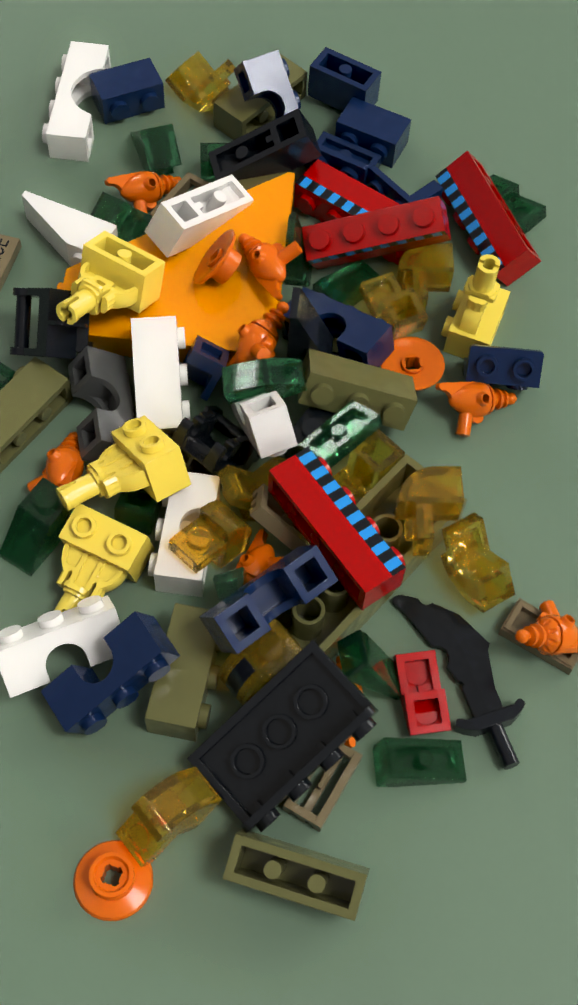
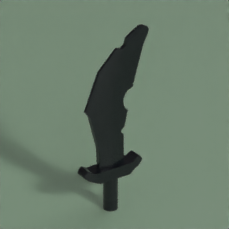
(470, 667)

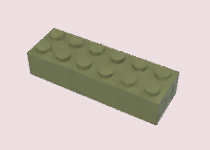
(334, 612)

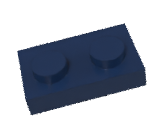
(346, 157)
(503, 366)

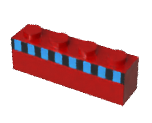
(334, 195)
(486, 217)
(376, 233)
(333, 522)

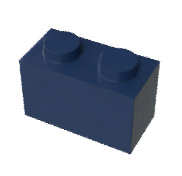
(339, 78)
(127, 90)
(374, 129)

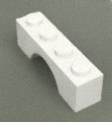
(71, 128)

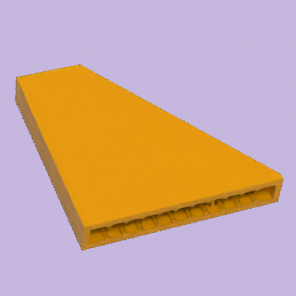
(206, 308)

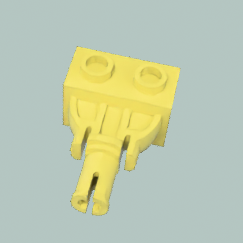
(112, 277)
(477, 309)
(137, 460)
(98, 556)

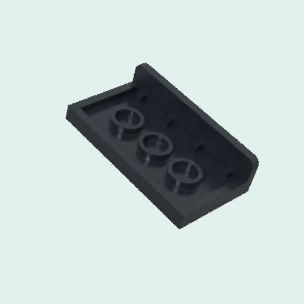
(284, 737)

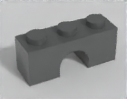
(104, 382)

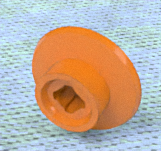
(219, 260)
(418, 354)
(103, 899)

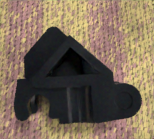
(54, 336)
(203, 453)

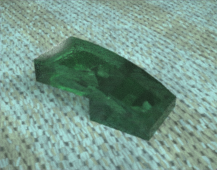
(526, 211)
(129, 221)
(262, 376)

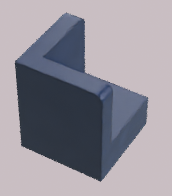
(205, 364)

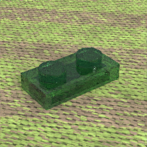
(342, 432)

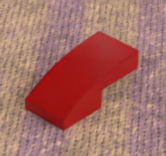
(421, 693)

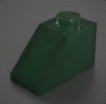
(157, 149)
(35, 528)

